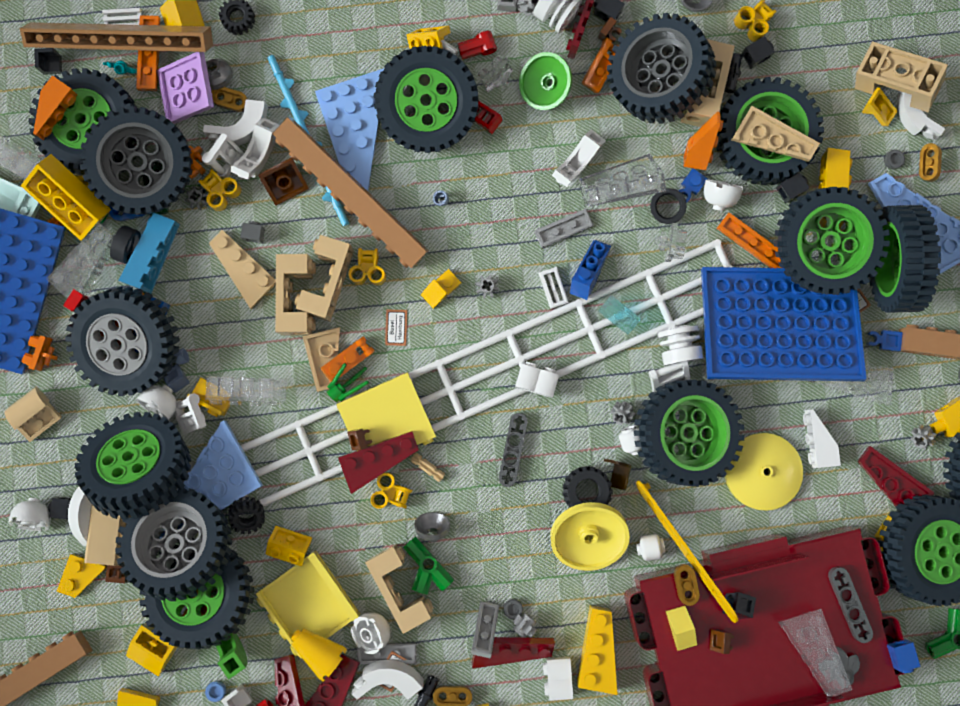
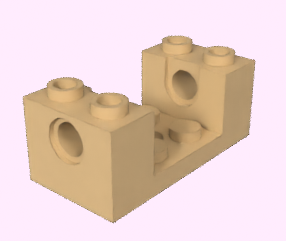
(921, 80)
(712, 103)
(335, 253)
(292, 267)
(410, 614)

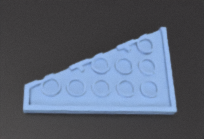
(352, 123)
(893, 193)
(222, 471)

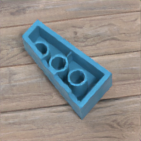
(150, 253)

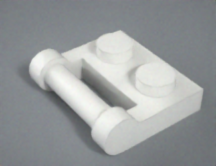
(227, 151)
(679, 371)
(194, 418)

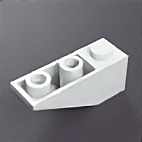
(823, 448)

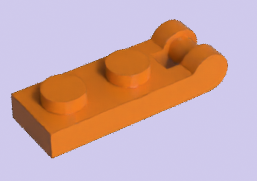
(598, 71)
(348, 356)

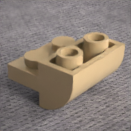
(32, 414)

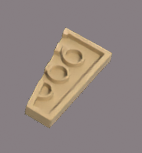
(773, 135)
(244, 271)

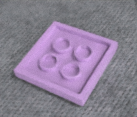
(185, 87)

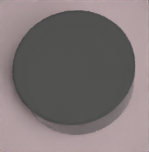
(894, 159)
(513, 608)

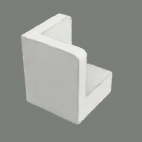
(237, 697)

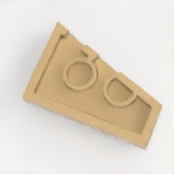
(320, 349)

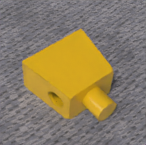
(948, 419)

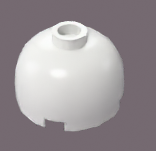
(721, 194)
(158, 400)
(30, 515)
(371, 632)

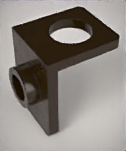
(620, 474)

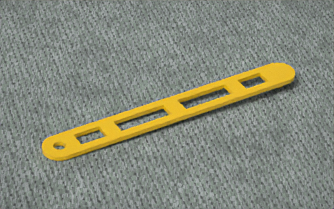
(643, 489)

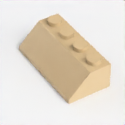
(102, 538)

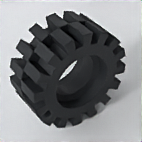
(244, 24)
(246, 506)

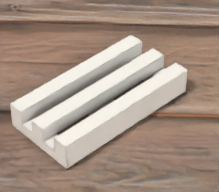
(135, 12)
(558, 303)

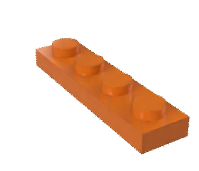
(147, 61)
(749, 240)

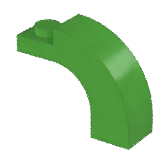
(232, 656)

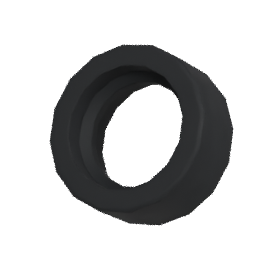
(682, 209)
(124, 244)

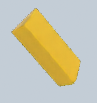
(135, 698)

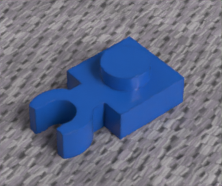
(692, 183)
(888, 340)

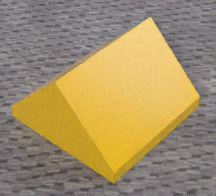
(181, 13)

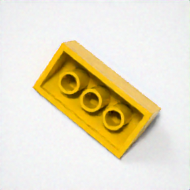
(65, 197)

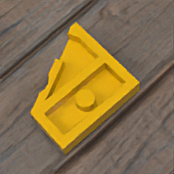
(78, 575)

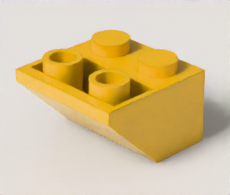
(149, 650)

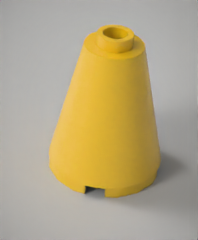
(318, 652)

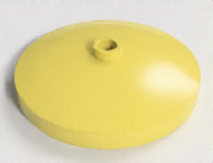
(748, 479)
(589, 536)

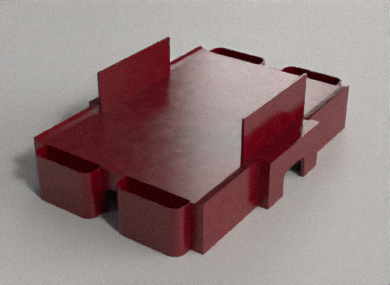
(764, 664)

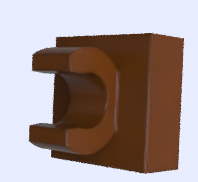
(608, 29)
(357, 439)
(115, 575)
(720, 641)

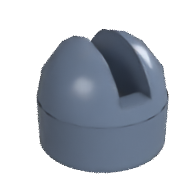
(440, 195)
(182, 357)

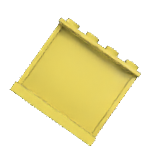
(388, 412)
(307, 599)

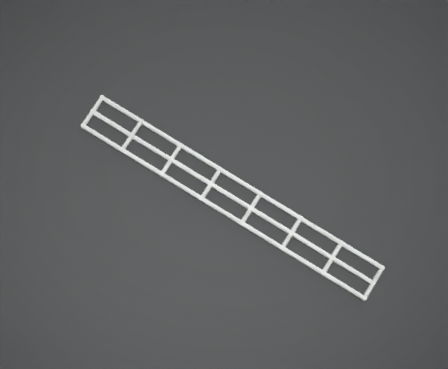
(519, 359)

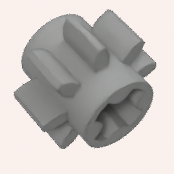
(526, 6)
(488, 281)
(622, 412)
(923, 437)
(524, 625)

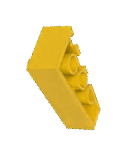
(835, 172)
(597, 659)

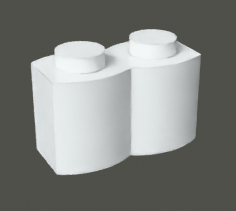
(537, 380)
(559, 678)

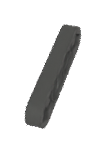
(510, 449)
(852, 603)

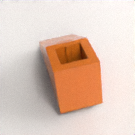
(52, 104)
(700, 145)

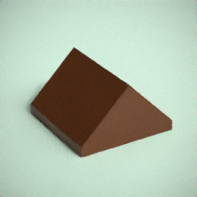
(283, 181)

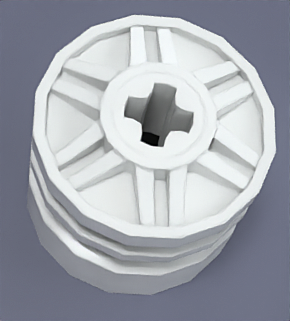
(561, 12)
(680, 345)

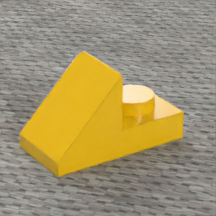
(880, 107)
(440, 288)

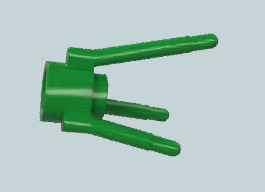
(337, 391)

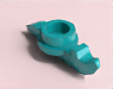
(120, 67)

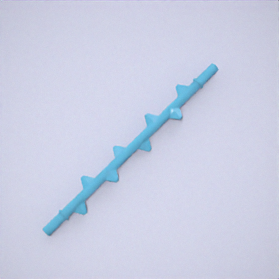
(299, 116)

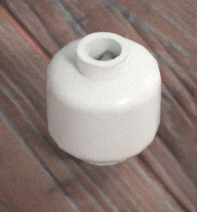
(627, 440)
(651, 547)

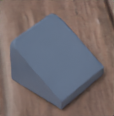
(176, 379)

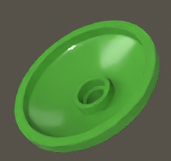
(536, 77)

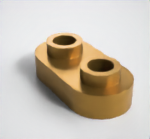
(230, 99)
(930, 163)
(685, 584)
(452, 696)

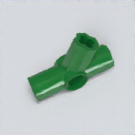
(425, 576)
(945, 643)

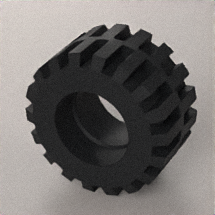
(583, 473)

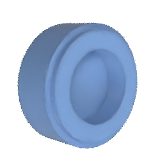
(215, 691)

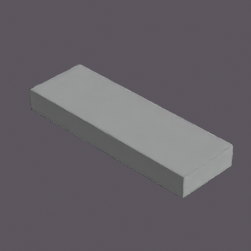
(563, 228)
(485, 629)
(406, 650)

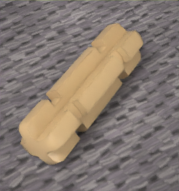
(427, 467)

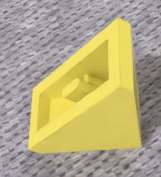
(682, 628)

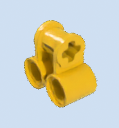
(757, 18)
(218, 188)
(368, 265)
(391, 493)

